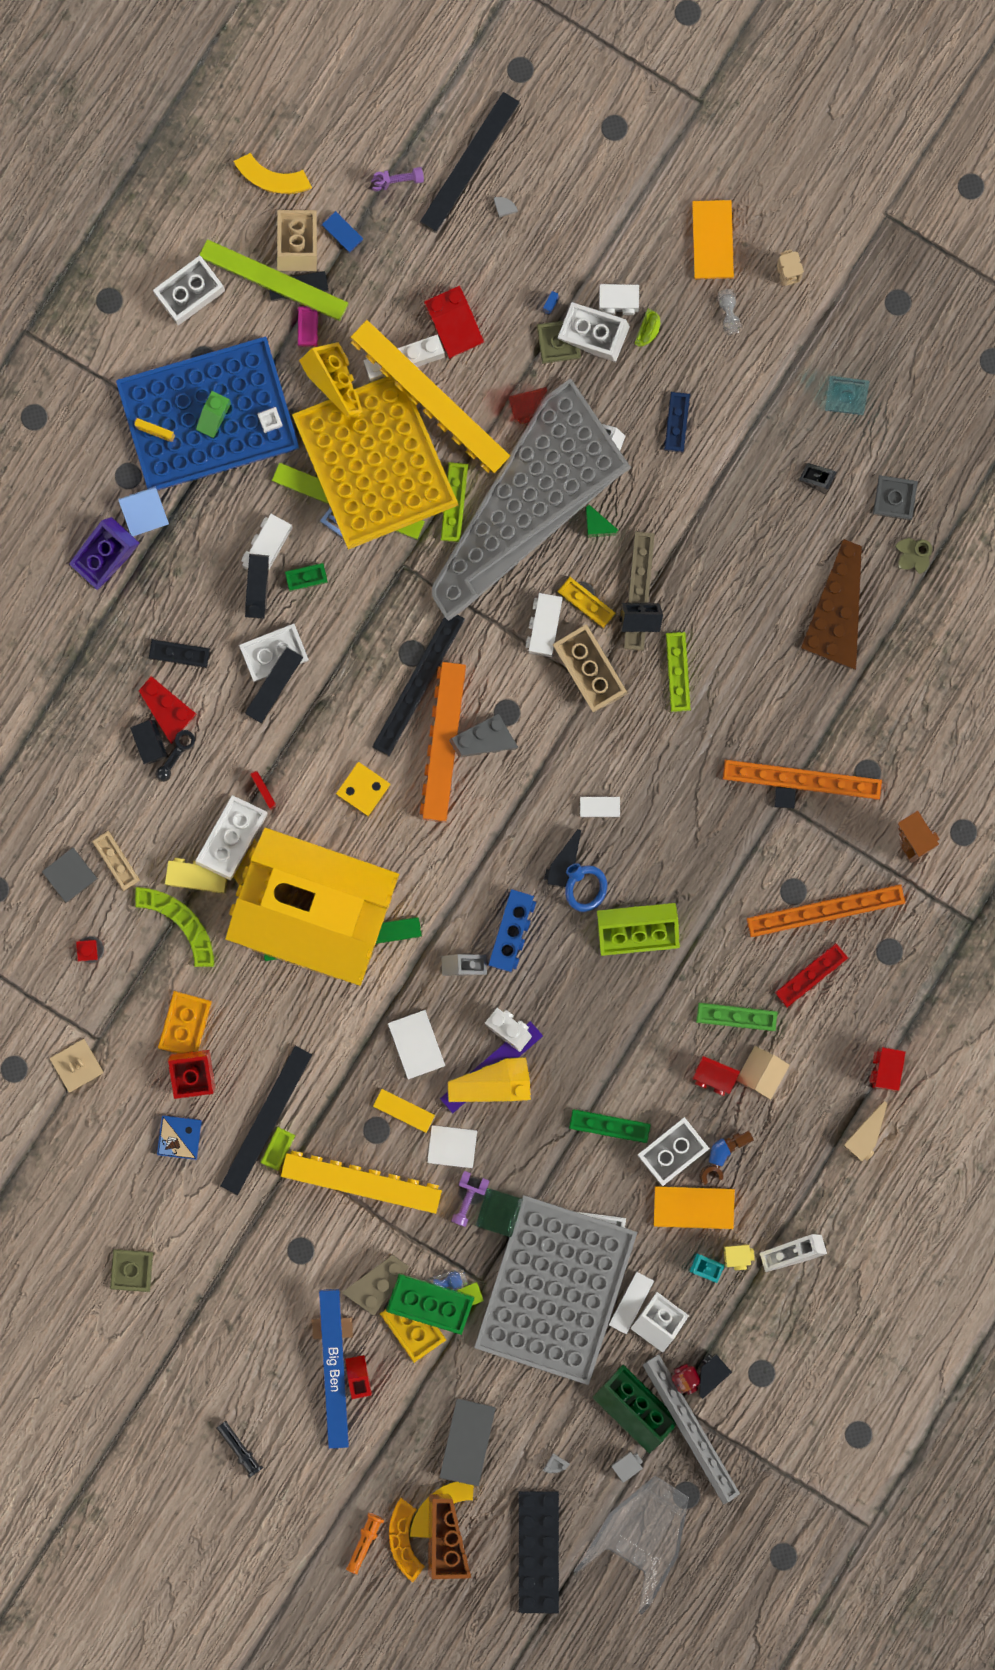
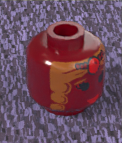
(686, 1379)

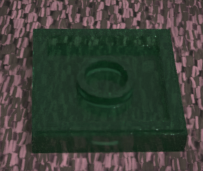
(499, 1212)

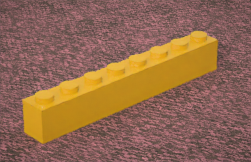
(361, 1183)

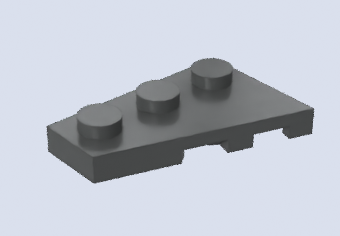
(484, 738)

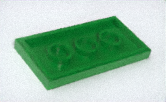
(430, 1304)

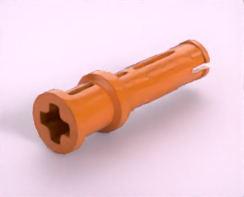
(368, 1534)

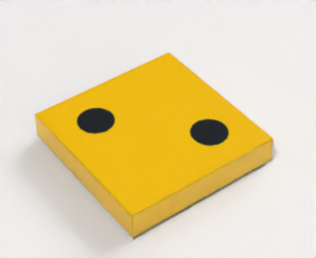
(363, 789)

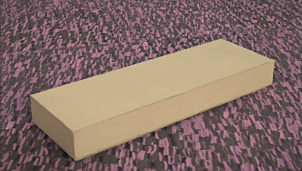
(116, 861)

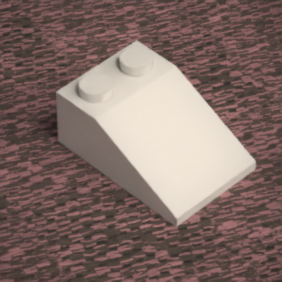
(594, 331)

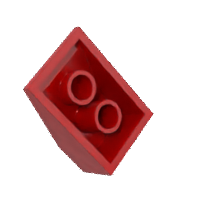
(454, 322)

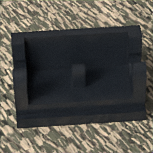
(641, 617)
(149, 742)

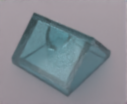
(846, 395)

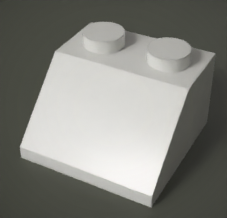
(659, 1322)

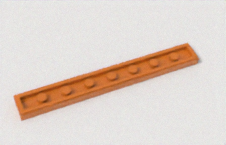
(802, 779)
(825, 911)

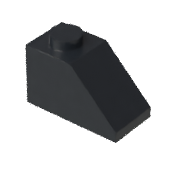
(712, 1374)

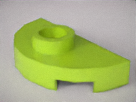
(648, 329)

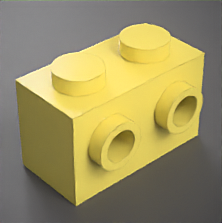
(738, 1256)

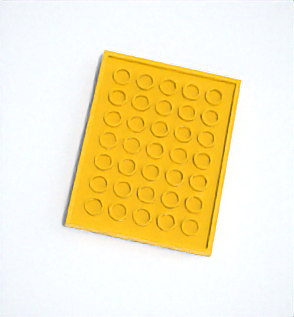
(375, 464)

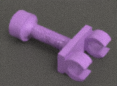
(383, 182)
(460, 1218)

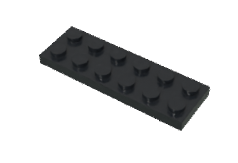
(539, 1552)

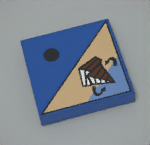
(179, 1137)

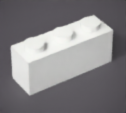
(269, 540)
(544, 625)

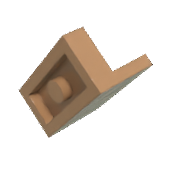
(347, 1328)

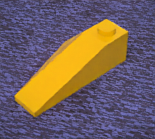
(329, 372)
(498, 1082)

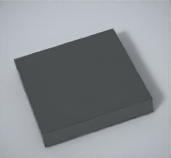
(895, 497)
(69, 875)

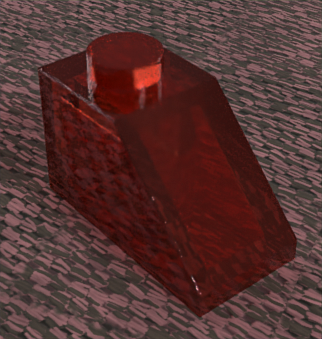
(526, 404)

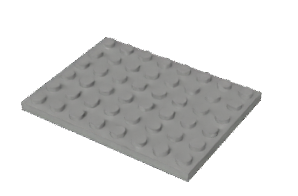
(556, 1290)

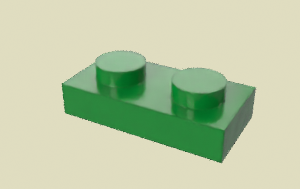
(306, 577)

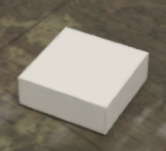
(270, 420)

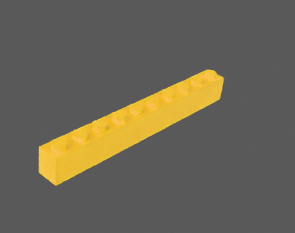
(430, 396)

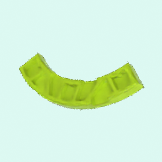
(184, 918)

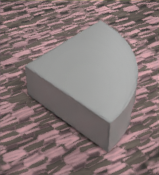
(504, 206)
(555, 1464)

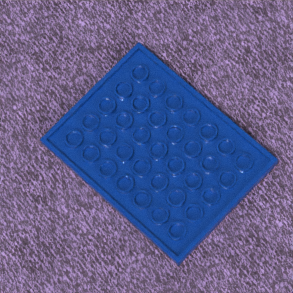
(175, 399)

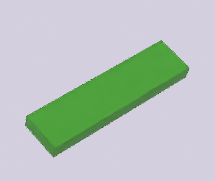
(736, 1017)

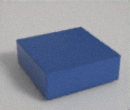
(550, 303)

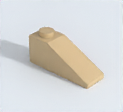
(865, 1137)

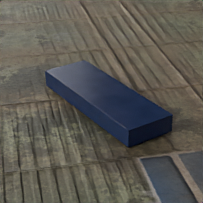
(677, 422)

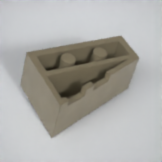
(376, 1285)

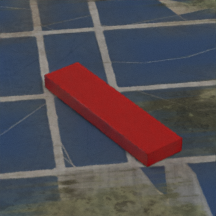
(811, 975)

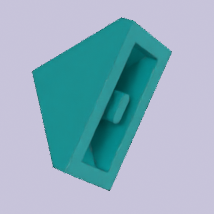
(706, 1268)

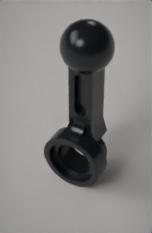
(164, 772)

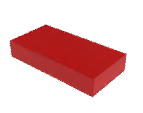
(263, 790)

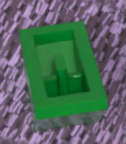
(598, 525)

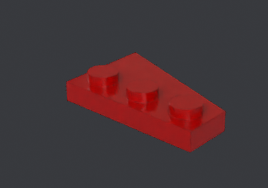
(167, 708)

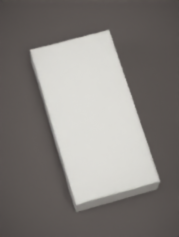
(599, 806)

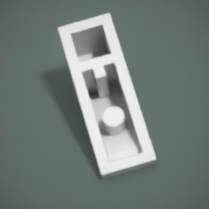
(793, 1252)

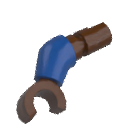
(721, 1151)

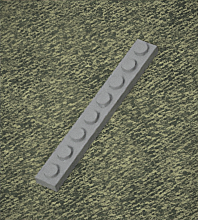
(691, 1430)

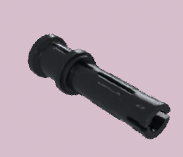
(244, 1456)

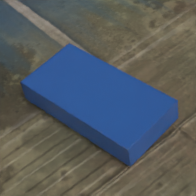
(342, 232)

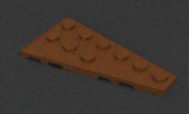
(835, 620)

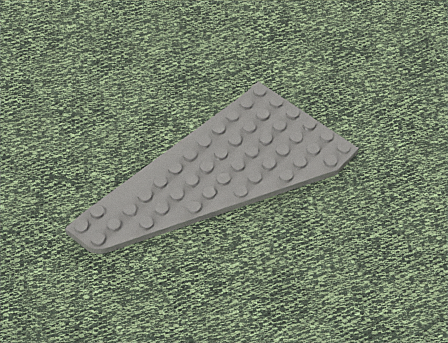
(546, 480)

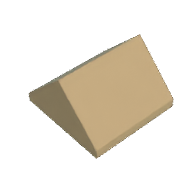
(762, 1072)

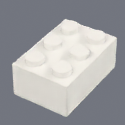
(189, 290)
(673, 1151)

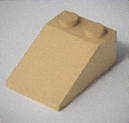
(296, 240)

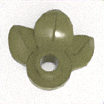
(912, 557)

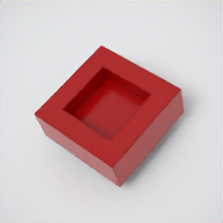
(87, 950)

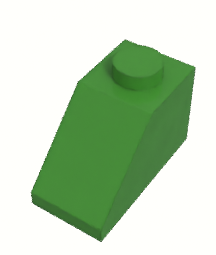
(213, 414)

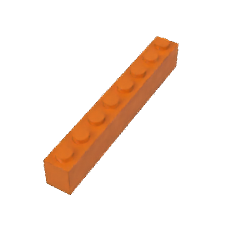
(441, 751)

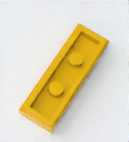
(586, 602)
(404, 1110)

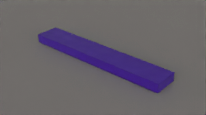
(501, 1053)

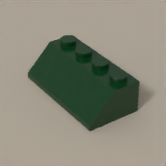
(635, 1408)

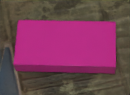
(307, 327)

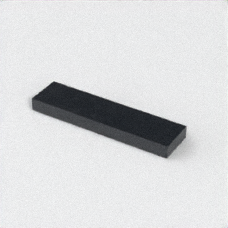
(273, 684)

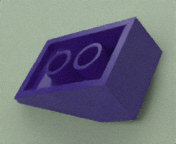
(104, 552)

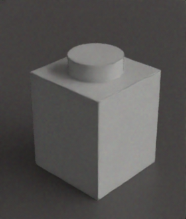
(627, 1466)

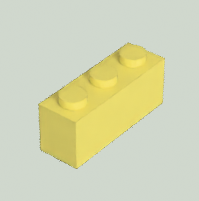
(193, 877)

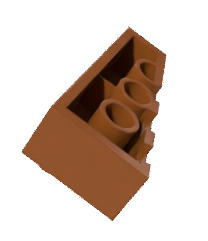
(916, 837)
(446, 1548)

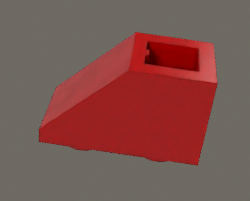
(358, 1377)

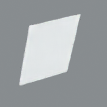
(452, 1146)

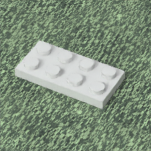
(231, 837)

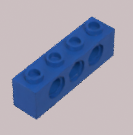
(515, 900)

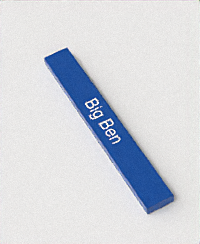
(334, 1368)

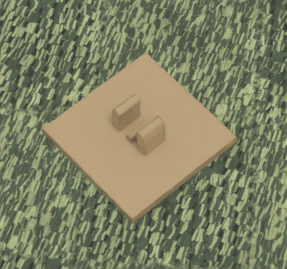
(76, 1065)

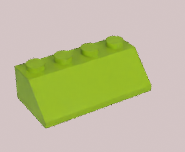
(638, 929)

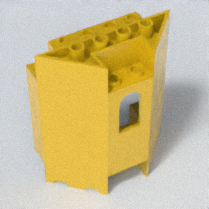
(343, 918)

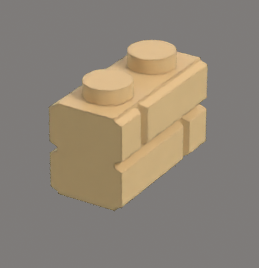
(790, 268)

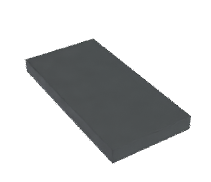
(467, 1442)

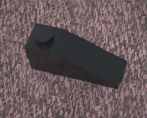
(257, 586)
(557, 873)

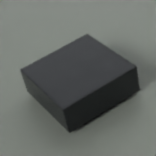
(785, 798)

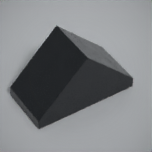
(817, 477)

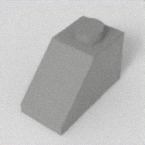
(464, 965)

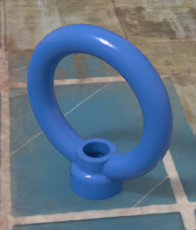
(576, 874)

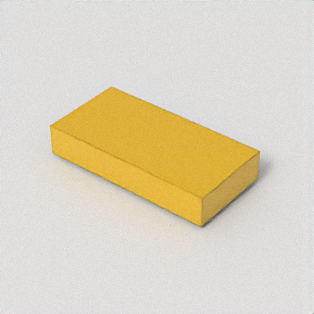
(154, 430)

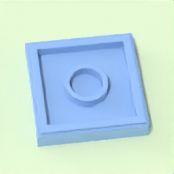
(143, 511)

